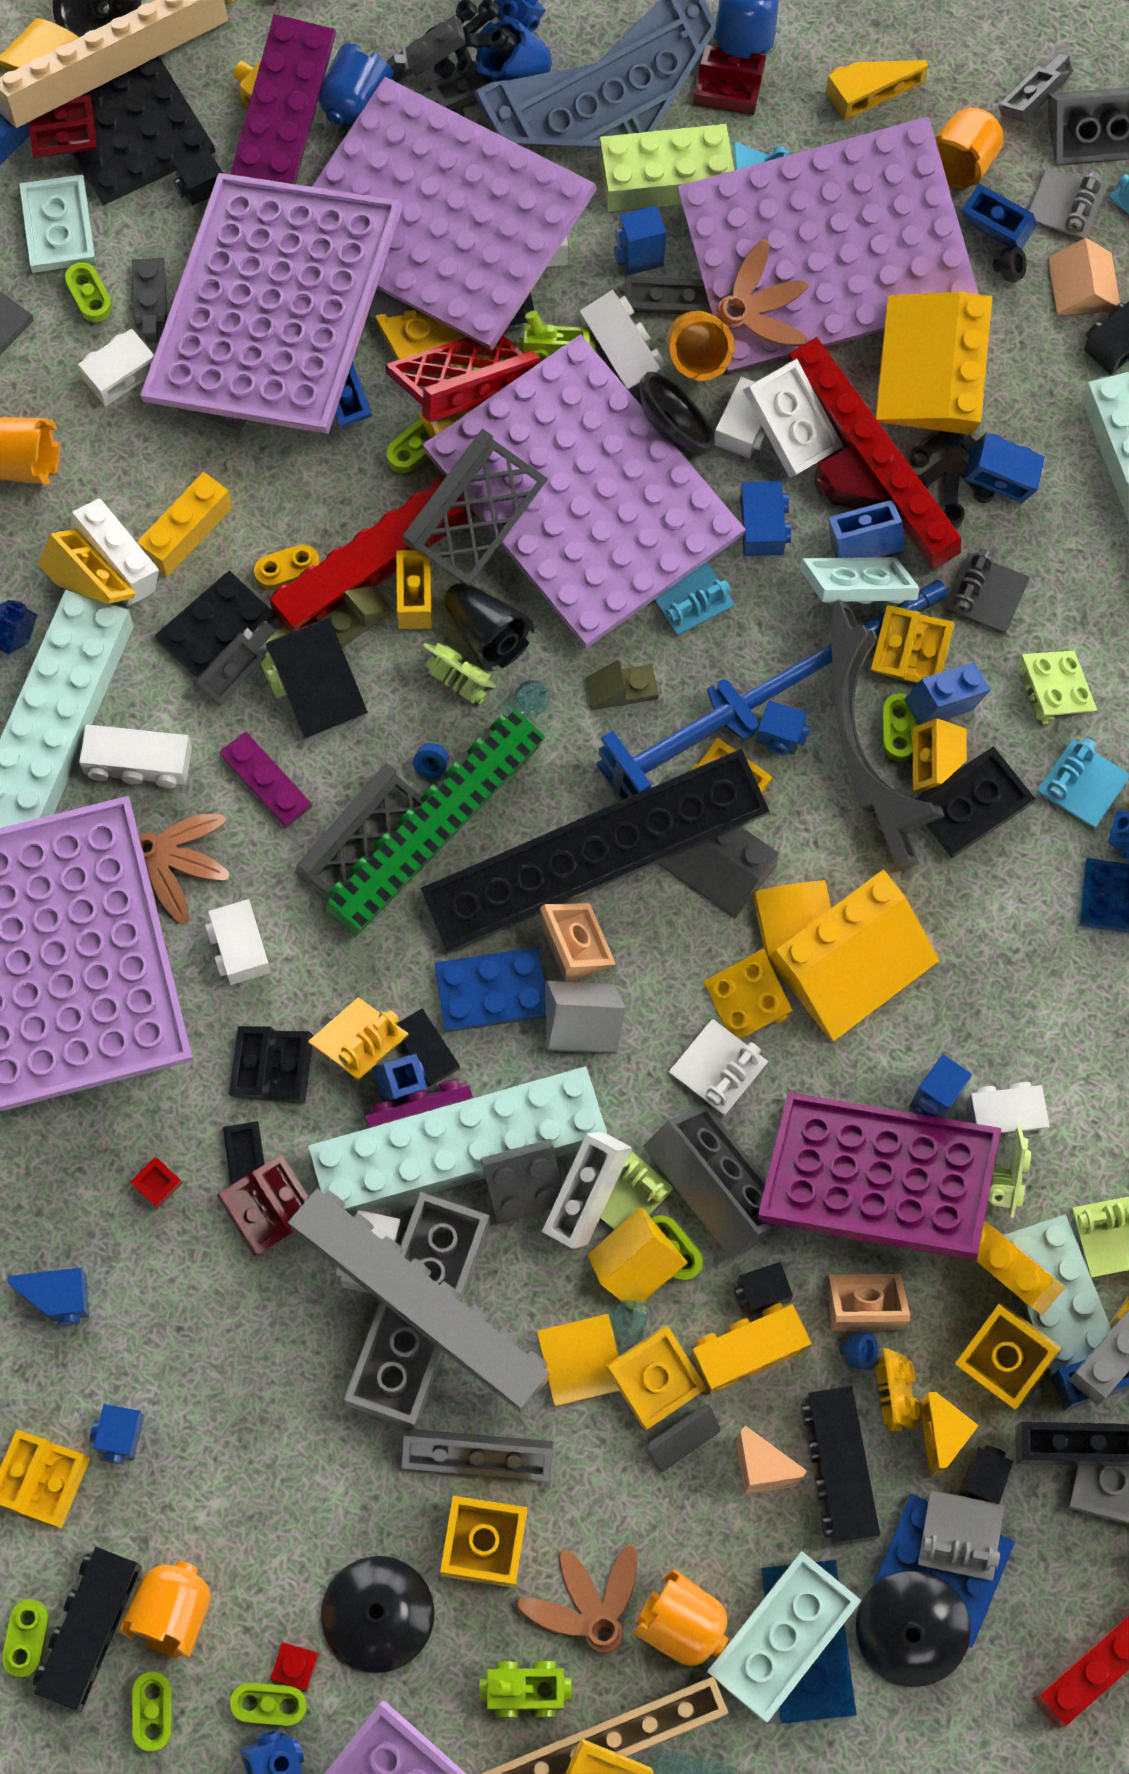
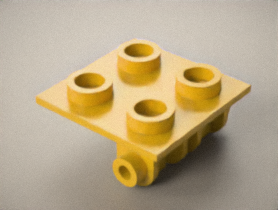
(748, 995)
(359, 1037)
(898, 1374)

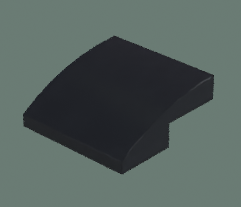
(271, 1064)

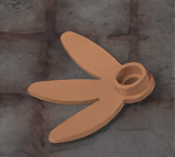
(750, 306)
(167, 854)
(594, 1614)

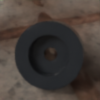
(1011, 263)

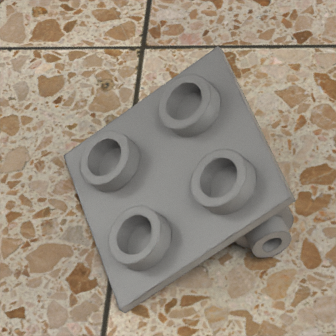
(1068, 202)
(961, 1535)

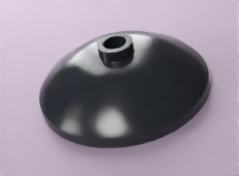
(88, 15)
(674, 414)
(918, 1602)
(382, 1642)

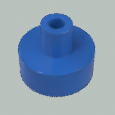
(431, 761)
(860, 1350)

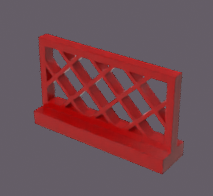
(468, 386)

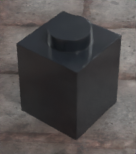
(196, 177)
(763, 1289)
(987, 1475)

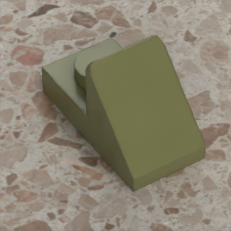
(358, 614)
(620, 686)

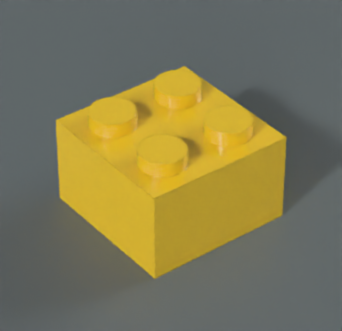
(1008, 1356)
(484, 1542)

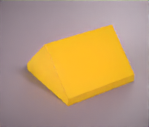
(635, 1259)
(944, 1431)

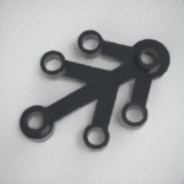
(499, 40)
(952, 466)

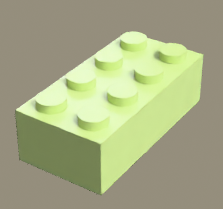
(649, 166)

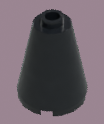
(488, 625)

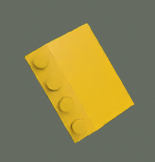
(934, 361)
(855, 956)

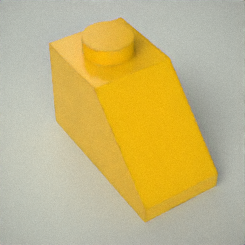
(937, 752)

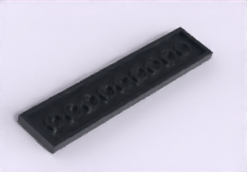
(595, 850)

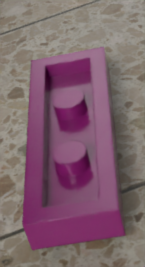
(265, 779)
(418, 1102)

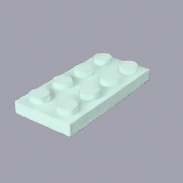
(1076, 1316)
(783, 1637)

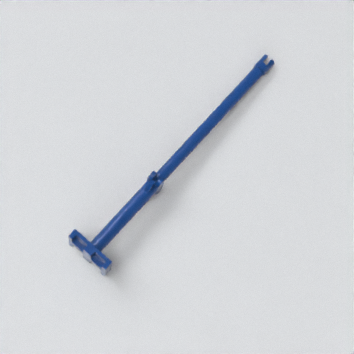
(729, 710)

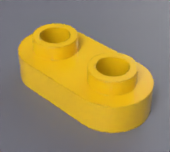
(286, 566)

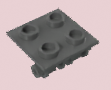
(986, 591)

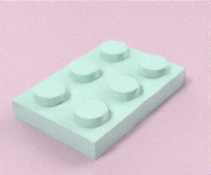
(57, 223)
(859, 579)

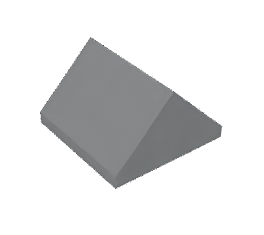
(583, 1017)

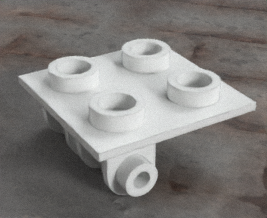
(719, 1066)

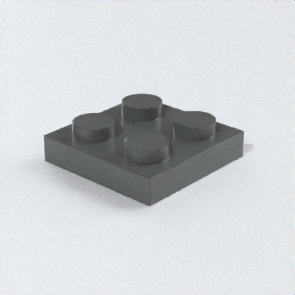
(522, 1180)

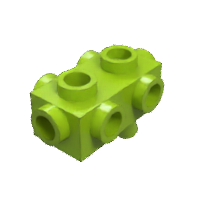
(548, 338)
(515, 1689)

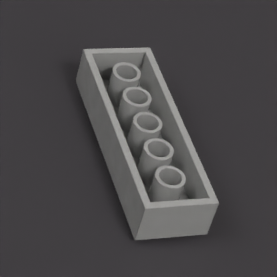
(397, 1360)

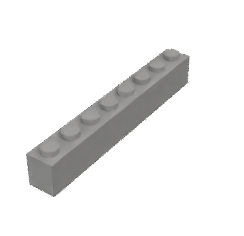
(419, 1299)

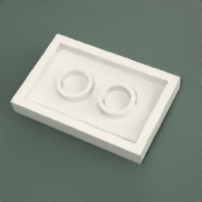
(793, 418)

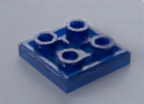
(1105, 895)

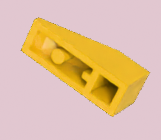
(872, 83)
(79, 568)

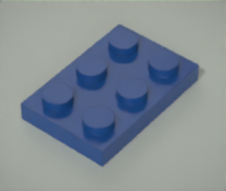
(491, 989)

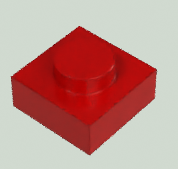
(156, 1182)
(294, 1666)

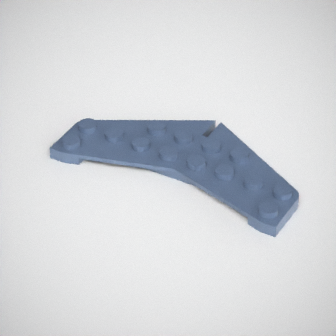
(597, 99)

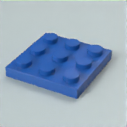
(904, 1555)

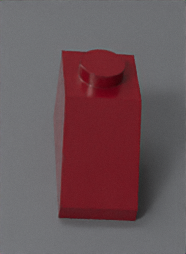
(847, 481)

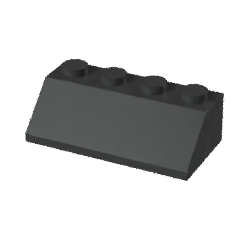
(1089, 125)
(725, 867)
(712, 1178)

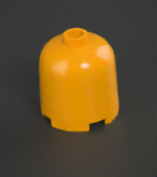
(969, 146)
(700, 345)
(28, 450)
(169, 1609)
(683, 1621)

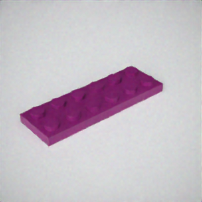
(283, 100)

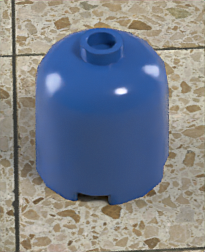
(746, 26)
(527, 59)
(351, 83)

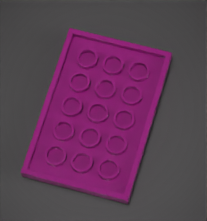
(881, 1176)

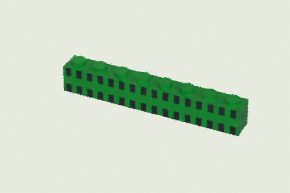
(434, 823)

